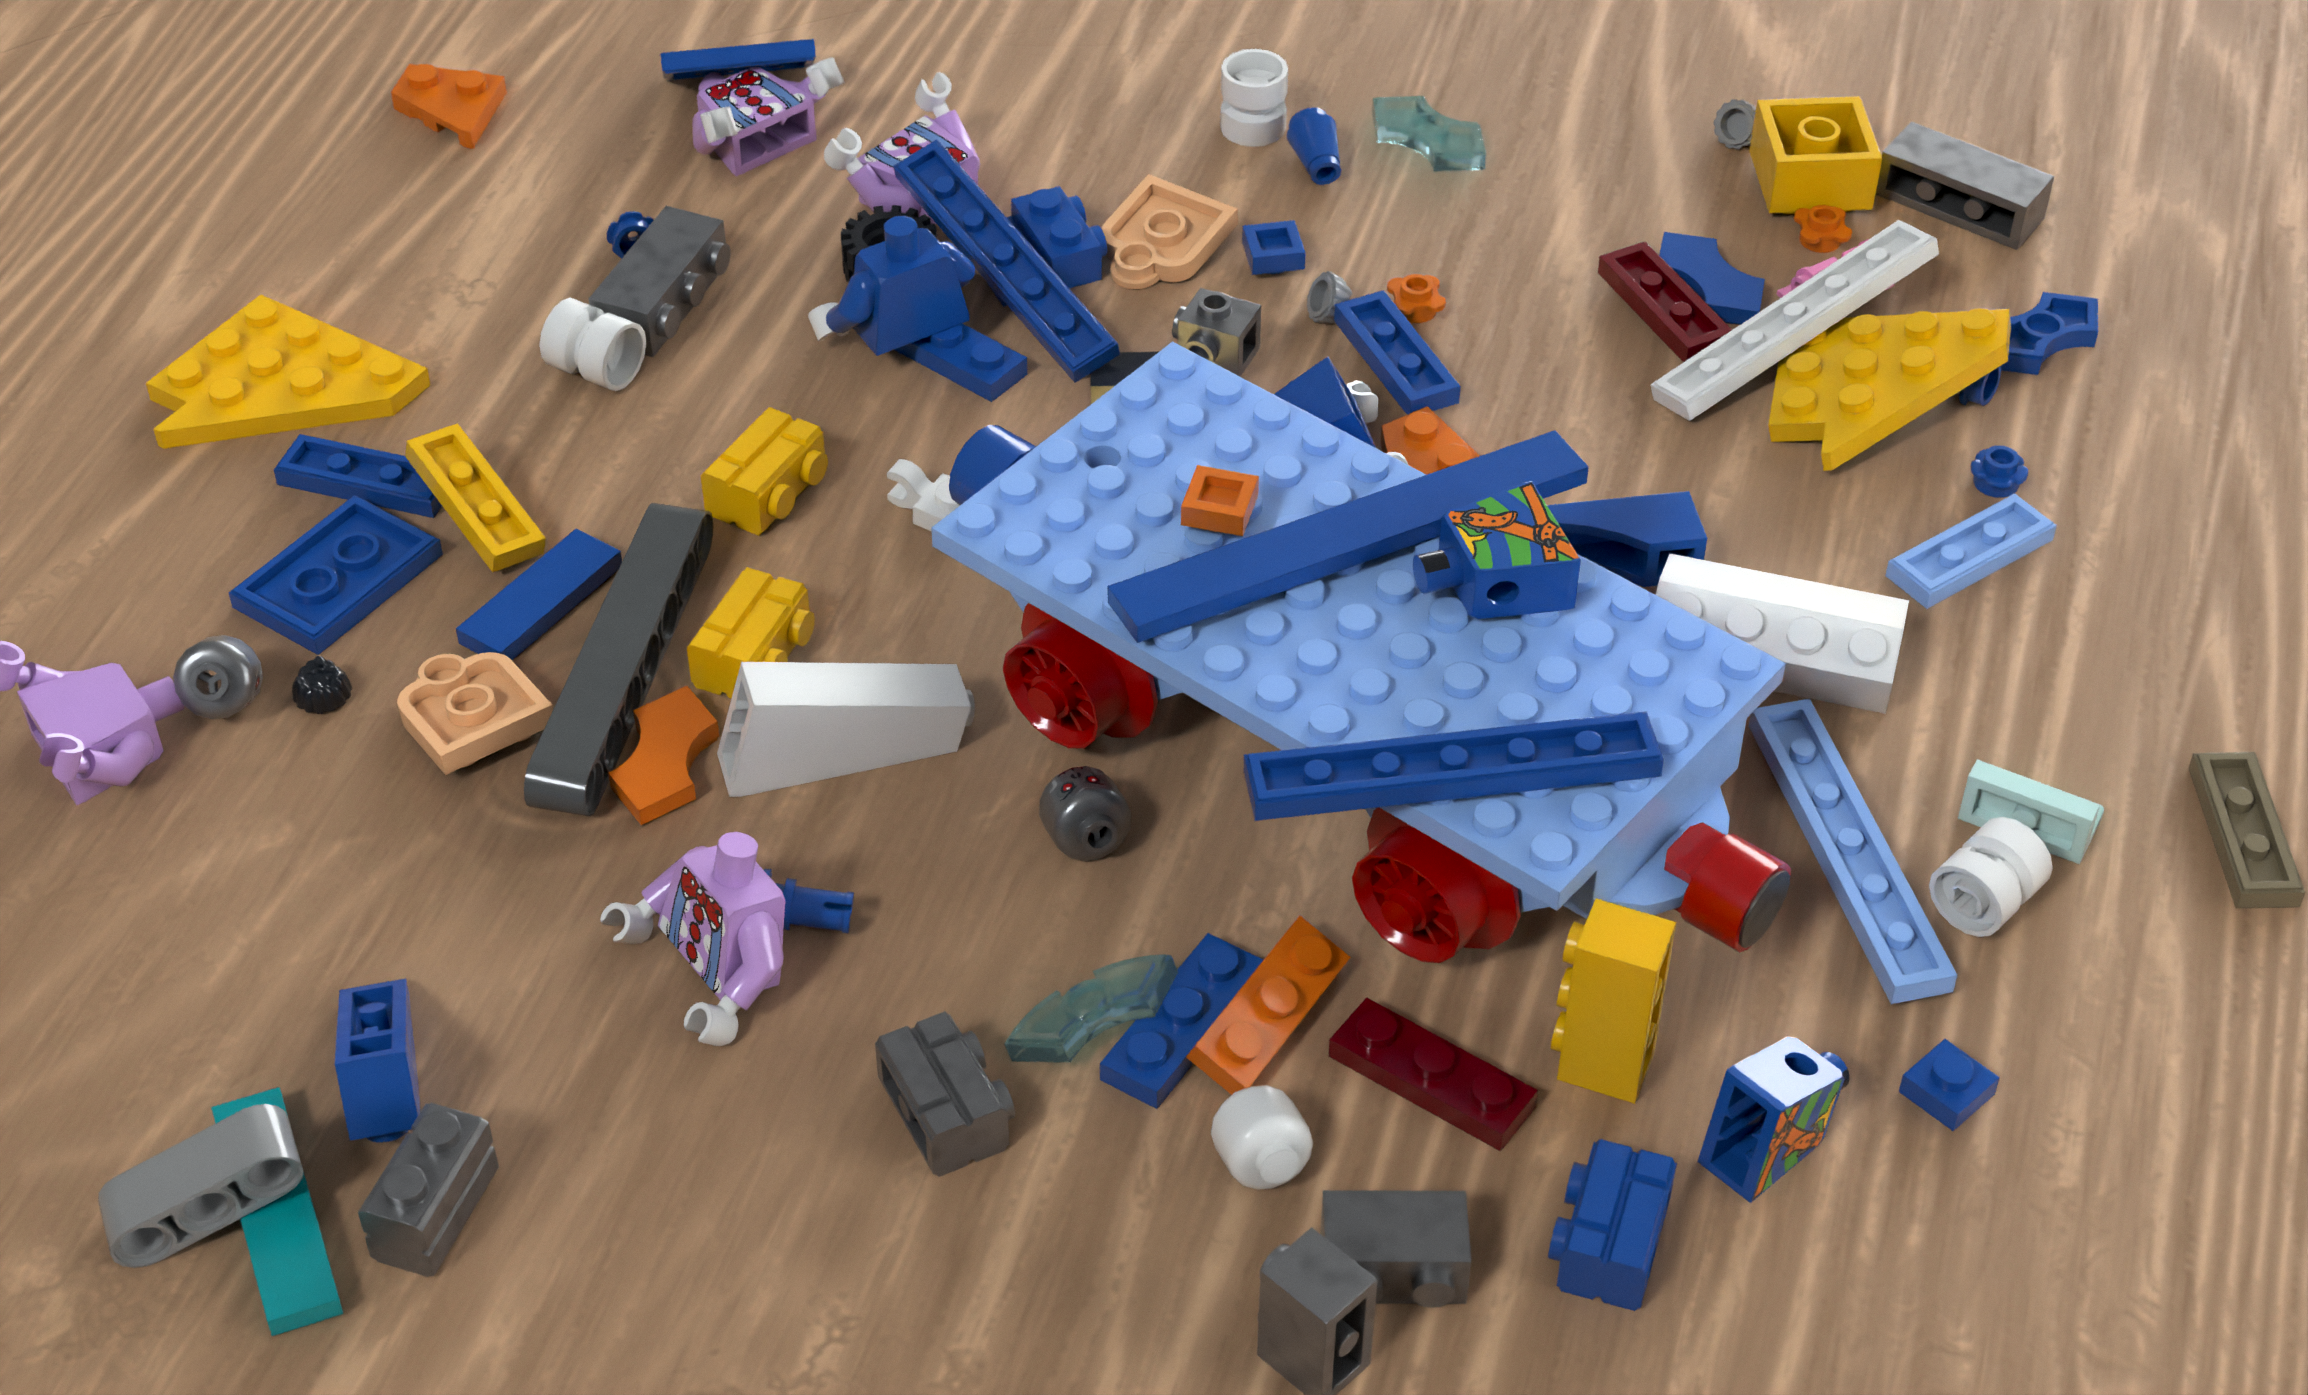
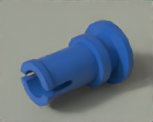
(815, 906)

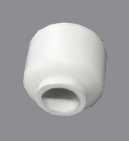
(1261, 1137)

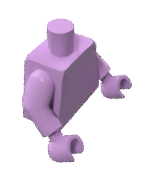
(89, 721)

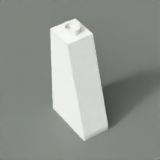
(837, 720)

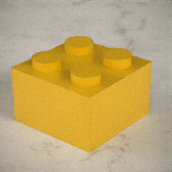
(1815, 154)

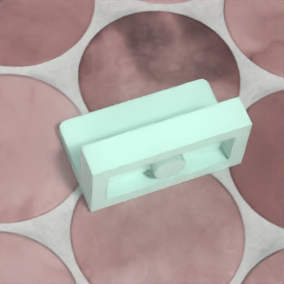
(2057, 817)

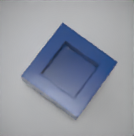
(1273, 247)
(1949, 1084)

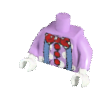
(758, 114)
(874, 173)
(722, 921)

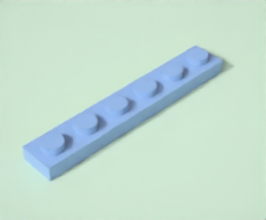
(1852, 852)

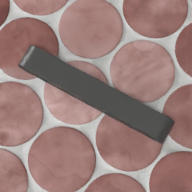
(618, 661)

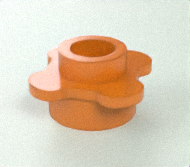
(1822, 228)
(1417, 296)

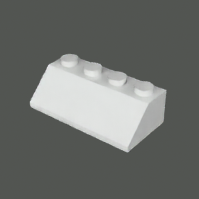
(1833, 638)

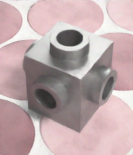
(1220, 329)

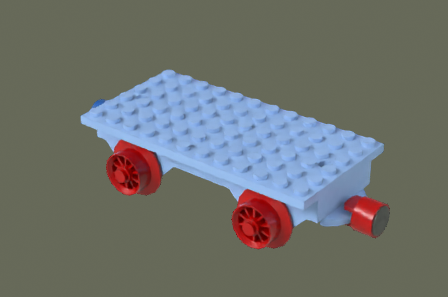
(1367, 662)

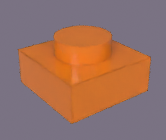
(1219, 500)

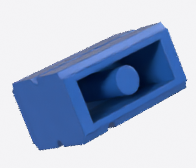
(1614, 1223)

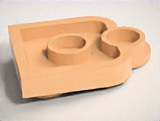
(1164, 233)
(471, 708)

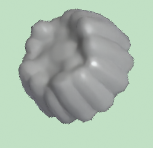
(1735, 123)
(1324, 294)

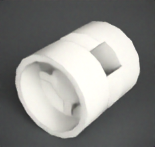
(1253, 97)
(596, 344)
(1990, 876)

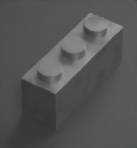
(1964, 185)
(665, 273)

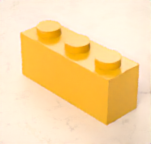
(1612, 999)

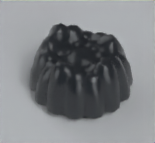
(321, 686)

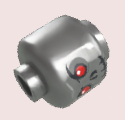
(235, 666)
(1084, 808)

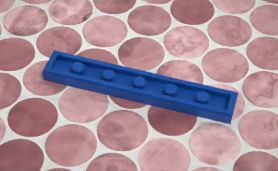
(1007, 261)
(1451, 765)

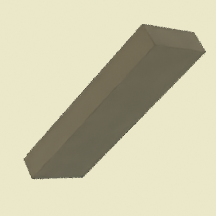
(2246, 830)

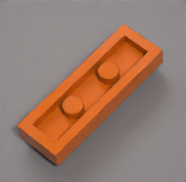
(1268, 1007)

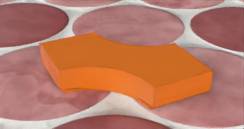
(658, 770)

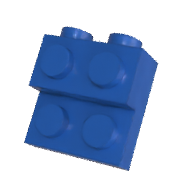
(1060, 235)

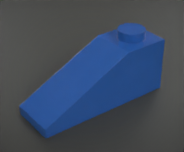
(377, 1061)

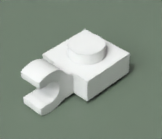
(915, 491)

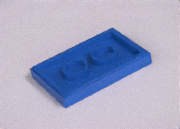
(736, 59)
(335, 574)

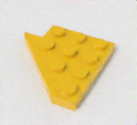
(278, 374)
(1880, 374)

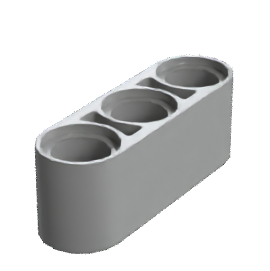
(199, 1185)

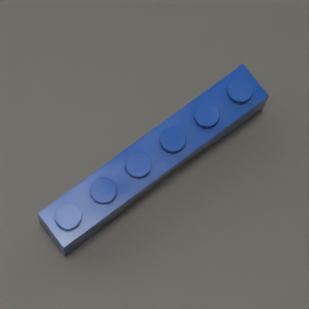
(1634, 533)

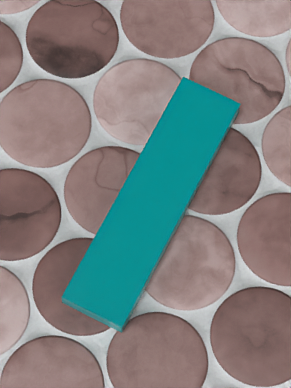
(287, 1247)

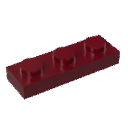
(1662, 299)
(1433, 1073)

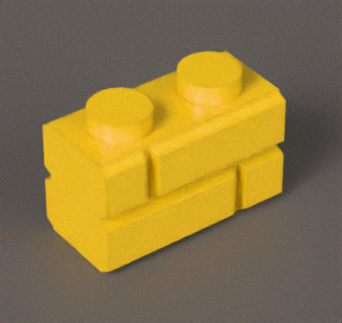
(764, 471)
(752, 623)

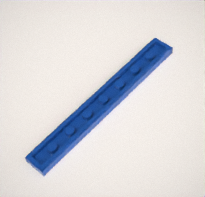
(1334, 538)

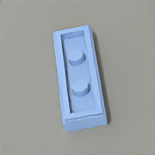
(1970, 551)

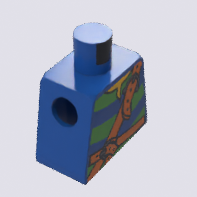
(1502, 556)
(1771, 1114)

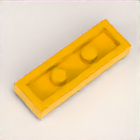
(475, 497)

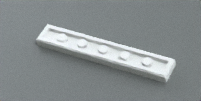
(1794, 320)

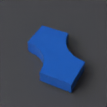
(1723, 288)
(2049, 327)

